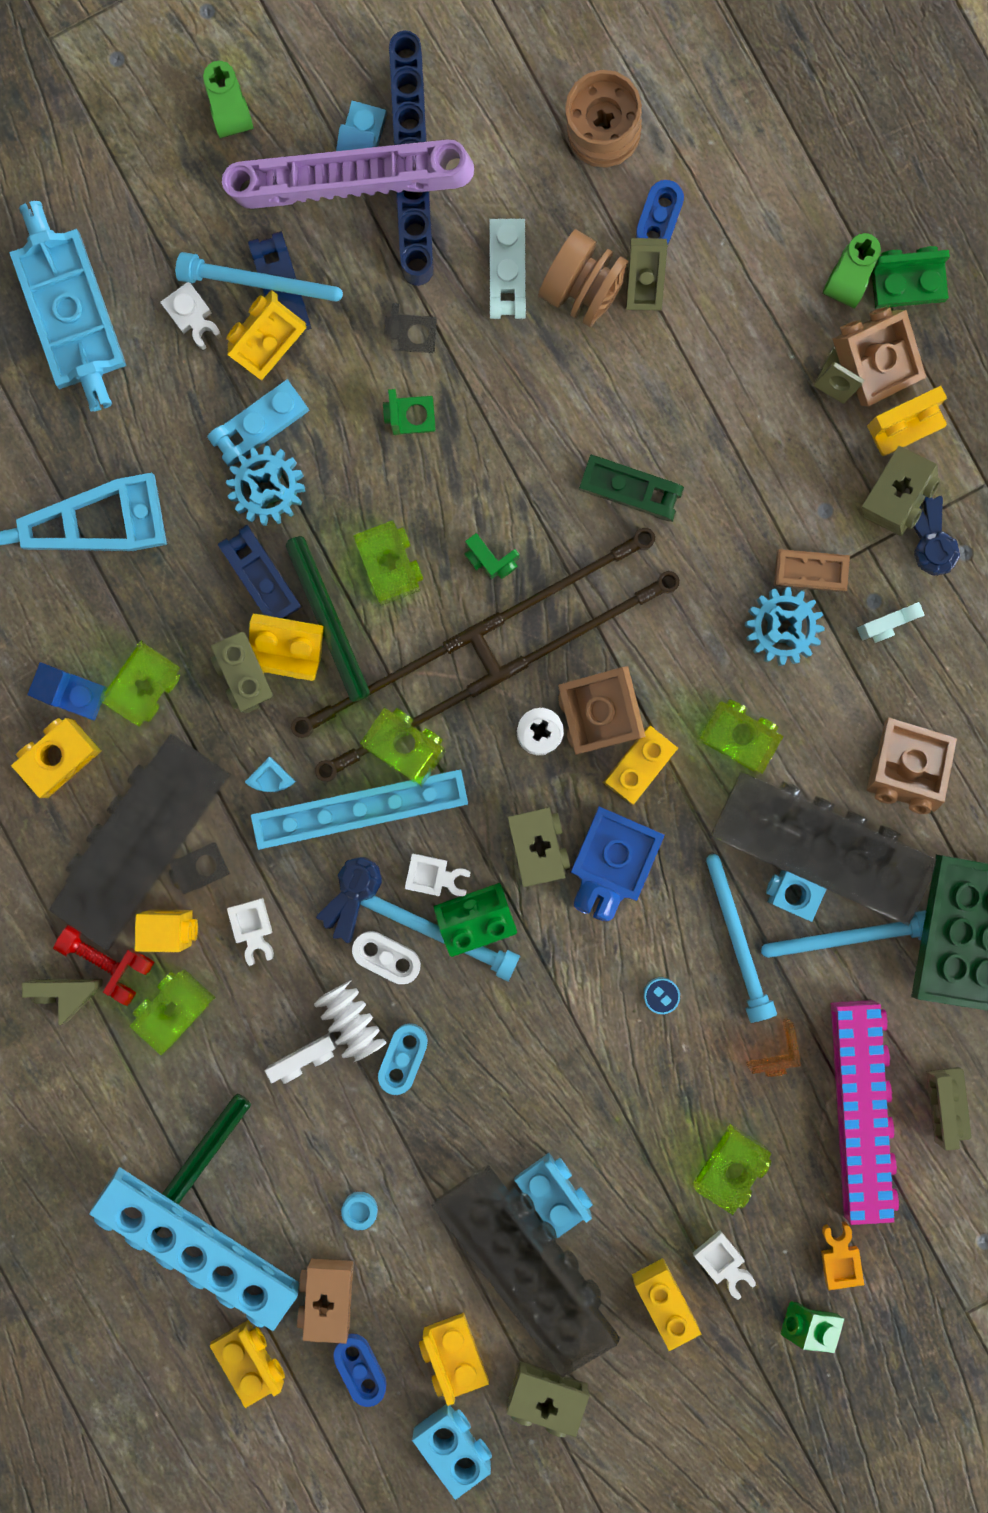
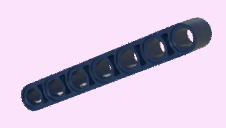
(405, 107)

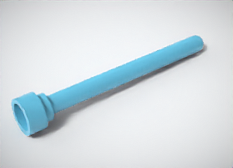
(191, 268)
(846, 937)
(501, 962)
(759, 1005)

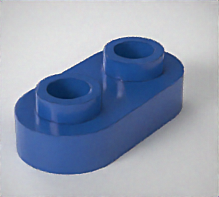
(660, 218)
(359, 1368)

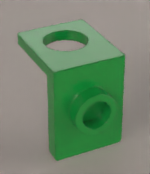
(396, 411)

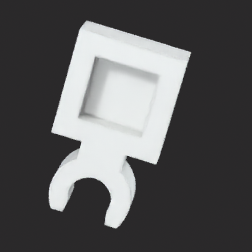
(189, 312)
(429, 875)
(250, 924)
(722, 1261)

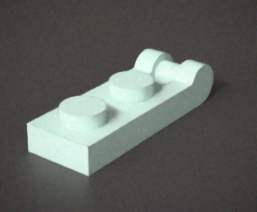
(507, 267)

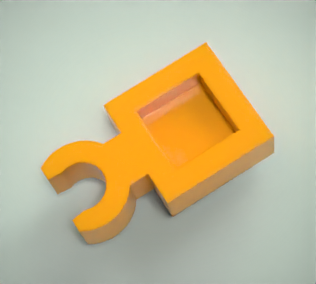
(841, 1263)

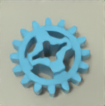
(271, 471)
(774, 615)

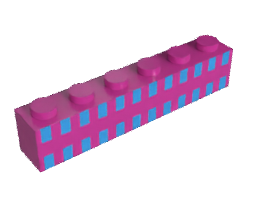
(863, 1112)

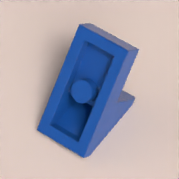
(66, 691)

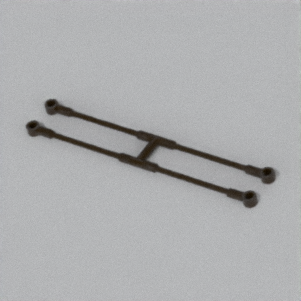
(475, 636)

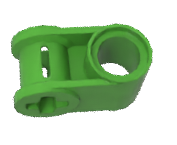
(227, 102)
(852, 274)

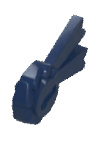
(936, 550)
(358, 882)

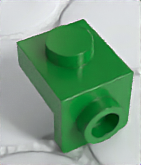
(481, 556)
(812, 1328)

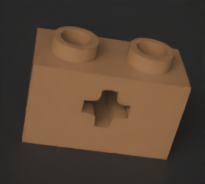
(329, 1322)

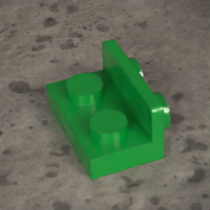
(910, 277)
(475, 920)

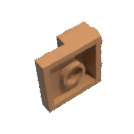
(880, 353)
(601, 710)
(912, 766)

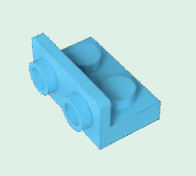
(554, 1195)

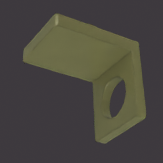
(836, 379)

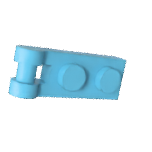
(259, 422)

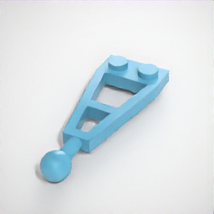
(140, 514)

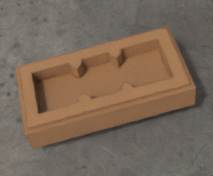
(811, 570)

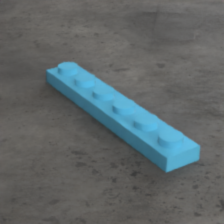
(358, 809)

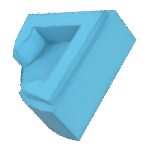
(270, 777)

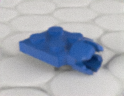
(613, 862)

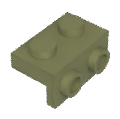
(242, 672)

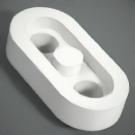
(385, 959)

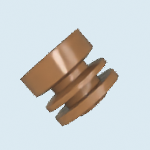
(609, 100)
(583, 278)

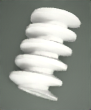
(553, 728)
(349, 1022)

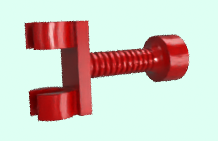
(70, 942)

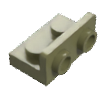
(949, 1107)

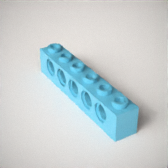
(187, 1231)

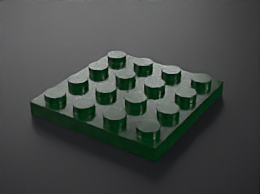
(955, 936)

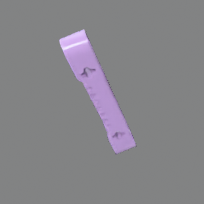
(340, 173)

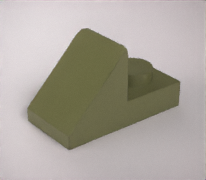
(646, 273)
(71, 994)

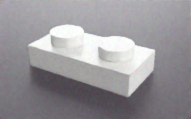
(289, 1066)

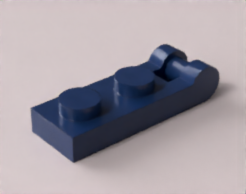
(279, 268)
(260, 575)

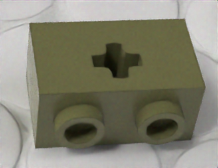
(902, 472)
(536, 868)
(533, 1387)

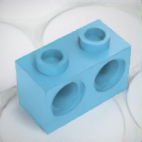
(444, 1453)

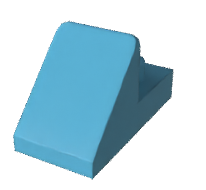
(362, 127)

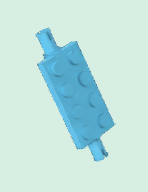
(67, 307)

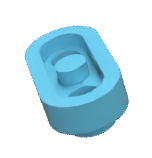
(403, 1058)

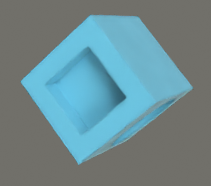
(810, 898)

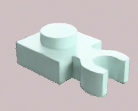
(883, 627)

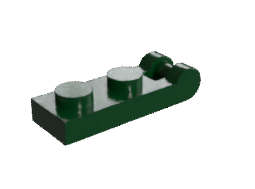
(630, 487)

